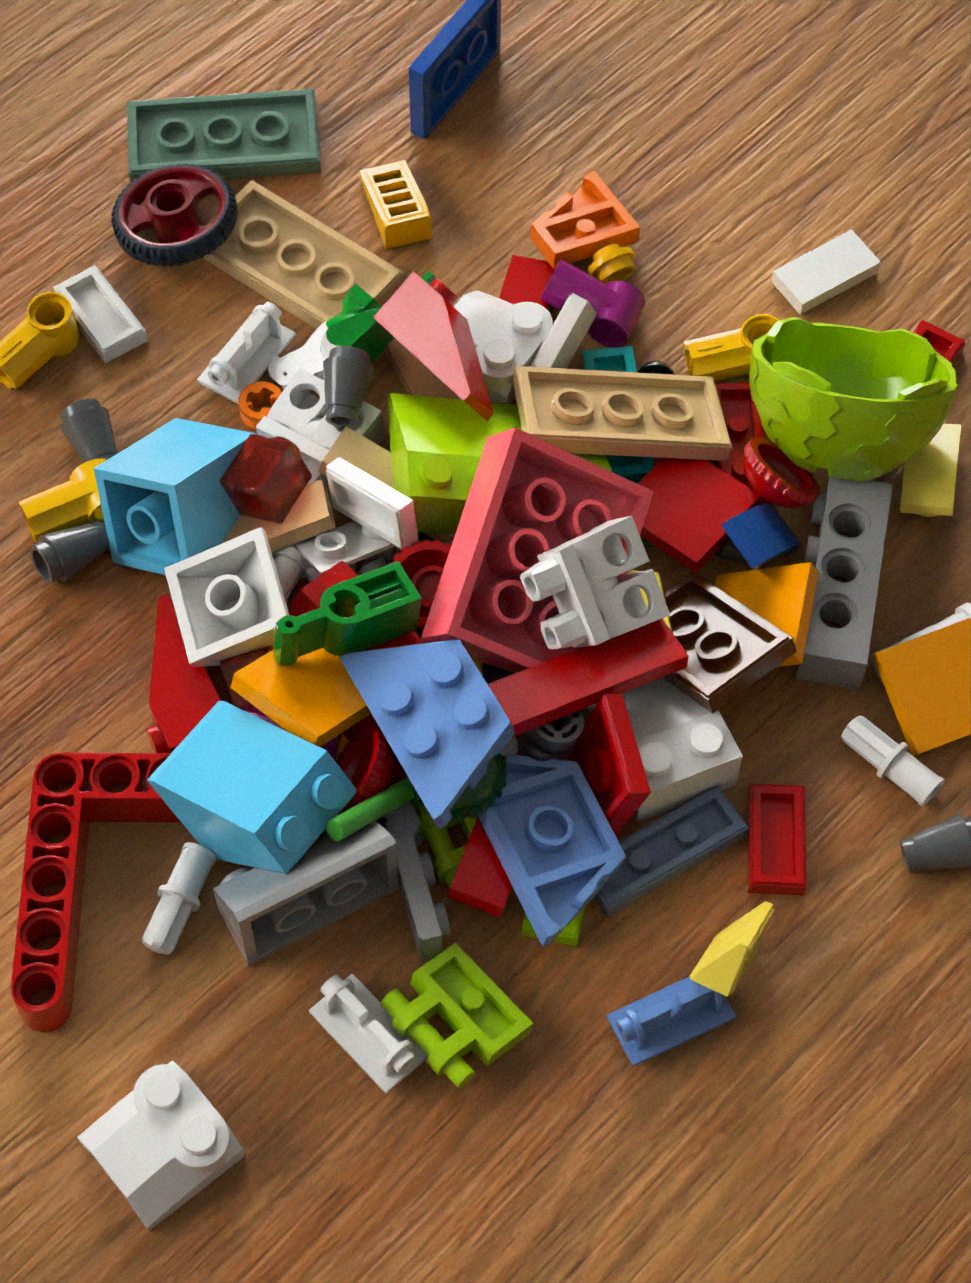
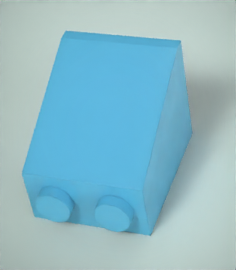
(166, 494)
(251, 789)

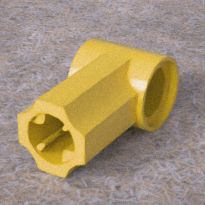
(35, 341)
(726, 353)
(66, 504)

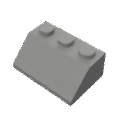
(327, 884)

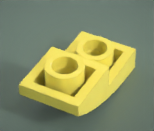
(932, 475)

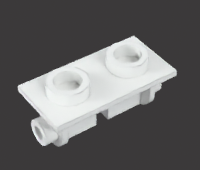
(247, 353)
(346, 543)
(365, 1031)

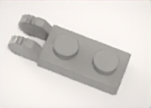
(416, 874)

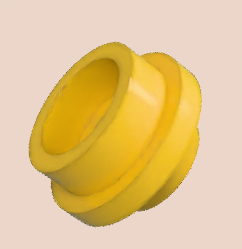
(612, 263)

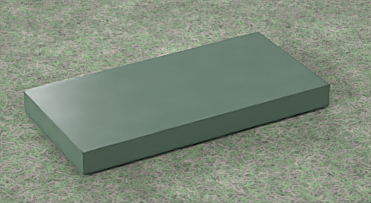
(226, 133)

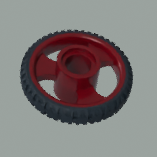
(173, 212)

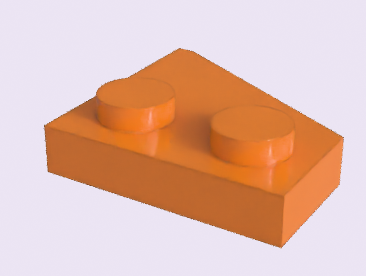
(583, 224)

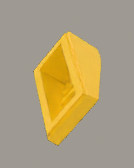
(402, 228)

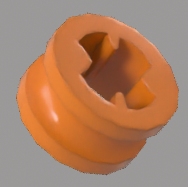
(256, 395)

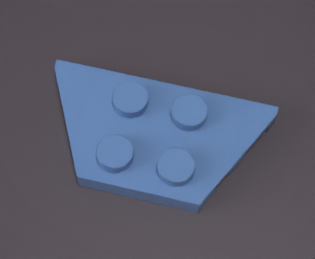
(433, 716)
(551, 841)

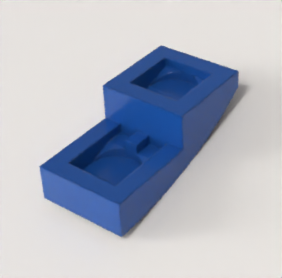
(761, 535)

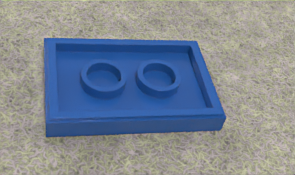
(452, 63)

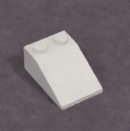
(679, 745)

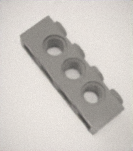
(861, 510)

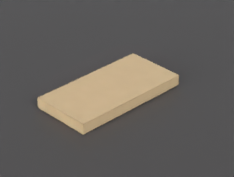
(298, 258)
(623, 413)

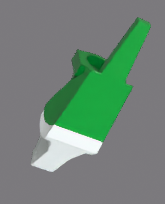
(350, 327)

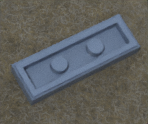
(672, 847)

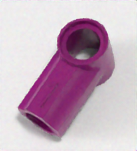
(616, 303)

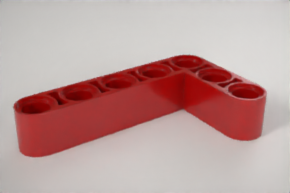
(65, 865)

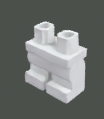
(303, 421)
(586, 589)

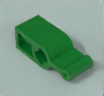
(352, 616)

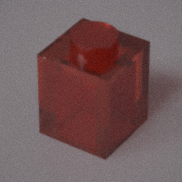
(266, 478)

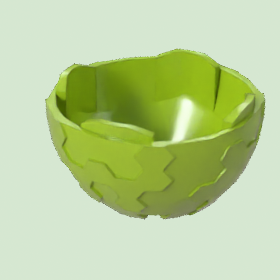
(849, 395)

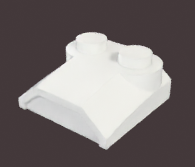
(504, 338)
(162, 1143)

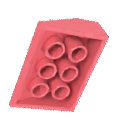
(519, 506)

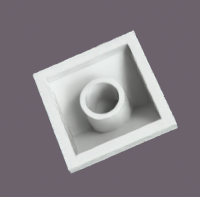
(227, 599)

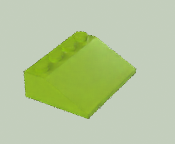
(438, 452)

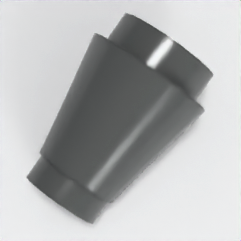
(346, 381)
(89, 430)
(68, 551)
(939, 846)

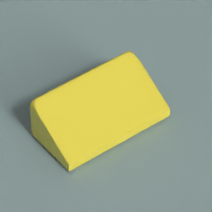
(733, 951)

